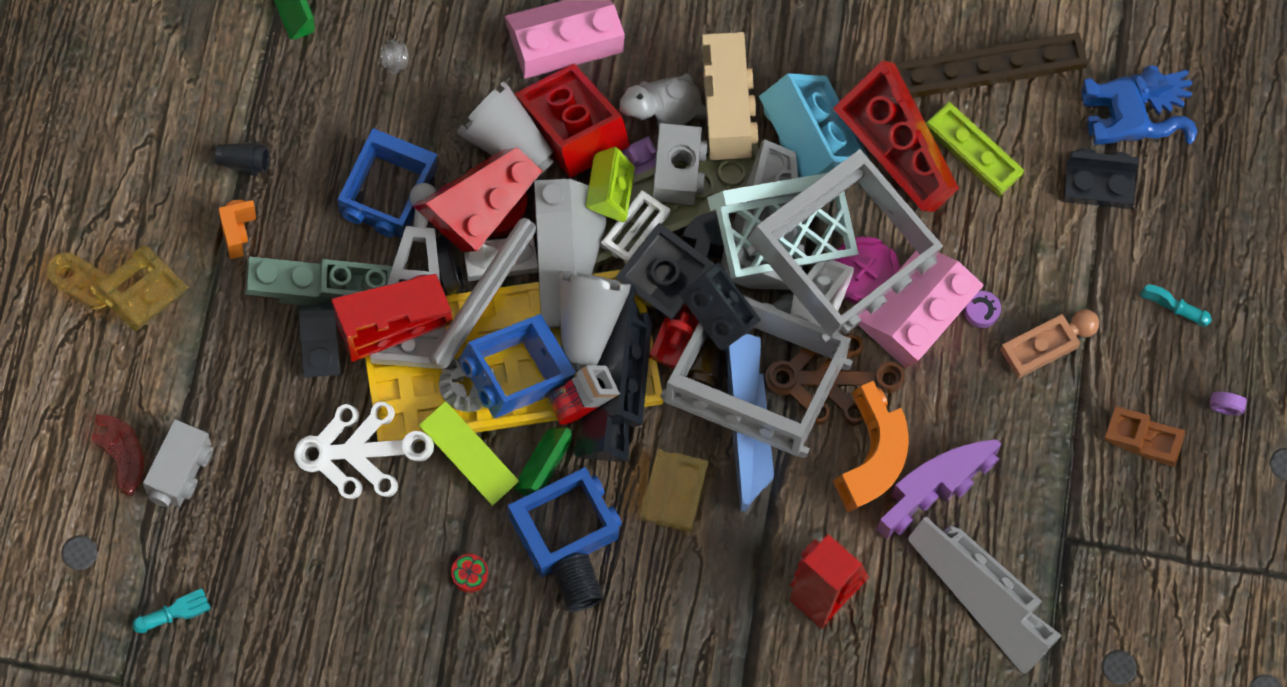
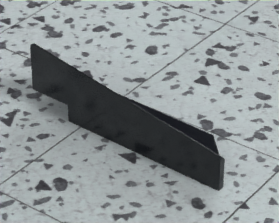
(606, 429)

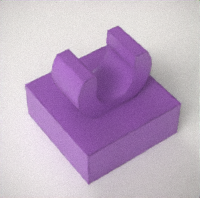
(641, 155)

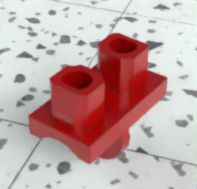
(673, 338)

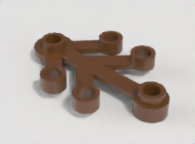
(800, 378)

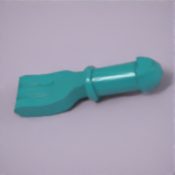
(1179, 307)
(184, 608)

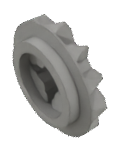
(454, 393)

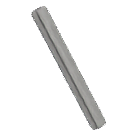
(482, 293)

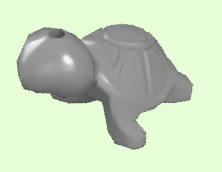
(669, 99)

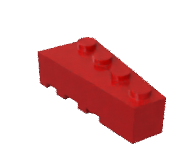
(895, 133)

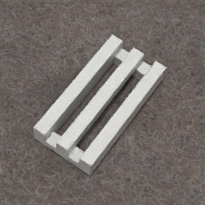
(619, 250)

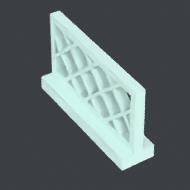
(771, 196)

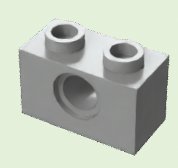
(677, 144)

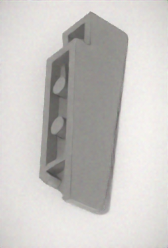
(987, 591)

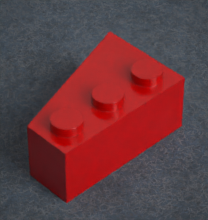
(390, 315)

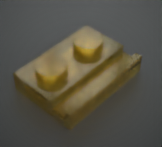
(674, 490)

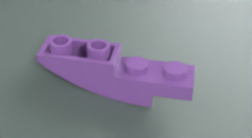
(944, 474)

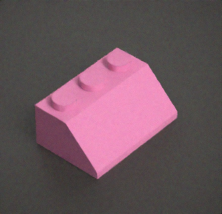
(564, 34)
(921, 311)

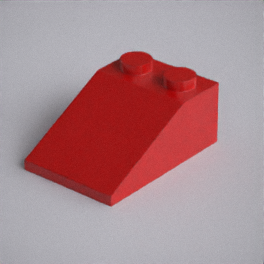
(573, 118)

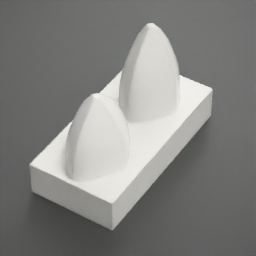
(478, 261)

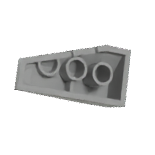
(771, 165)
(565, 238)

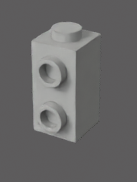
(177, 464)

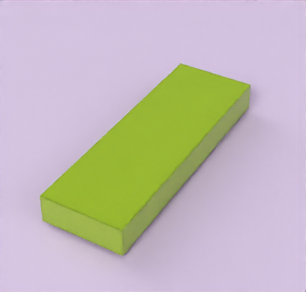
(974, 149)
(469, 453)

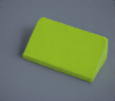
(610, 184)

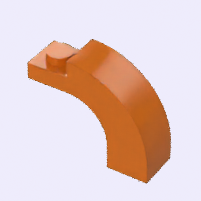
(886, 451)

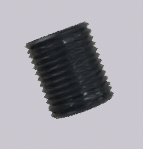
(577, 582)

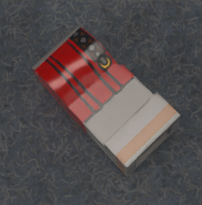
(582, 394)

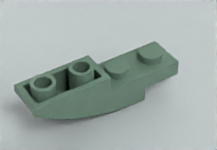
(311, 282)

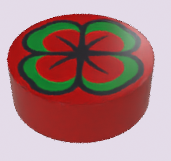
(469, 573)

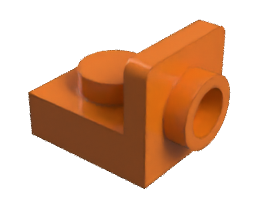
(232, 222)

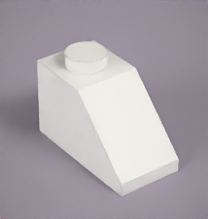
(832, 280)

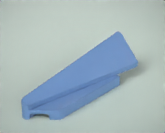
(744, 382)

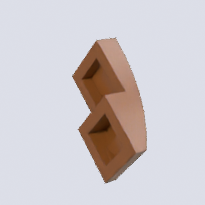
(1144, 437)

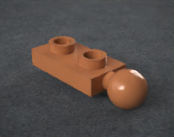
(1048, 342)

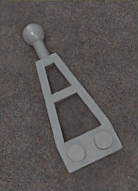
(417, 350)

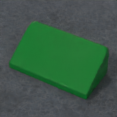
(296, 17)
(544, 461)

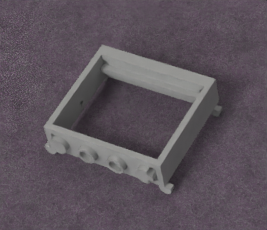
(853, 169)
(747, 417)

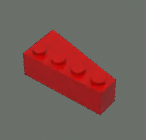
(825, 580)

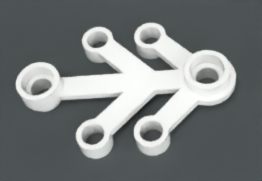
(357, 450)

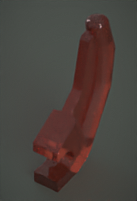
(125, 449)

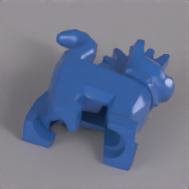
(1127, 109)

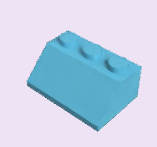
(807, 124)

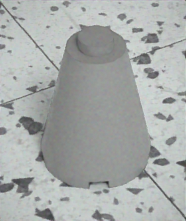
(504, 124)
(588, 315)

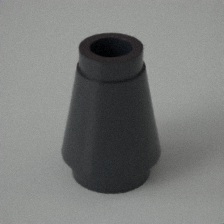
(243, 157)

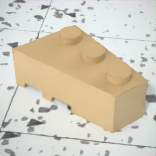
(728, 96)

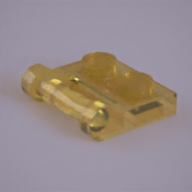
(146, 296)

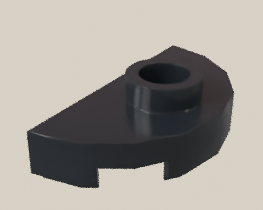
(450, 276)

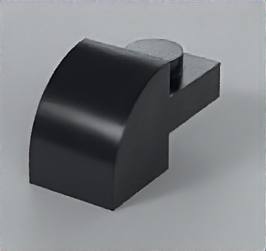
(705, 235)
(319, 340)

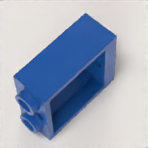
(398, 153)
(544, 351)
(531, 538)

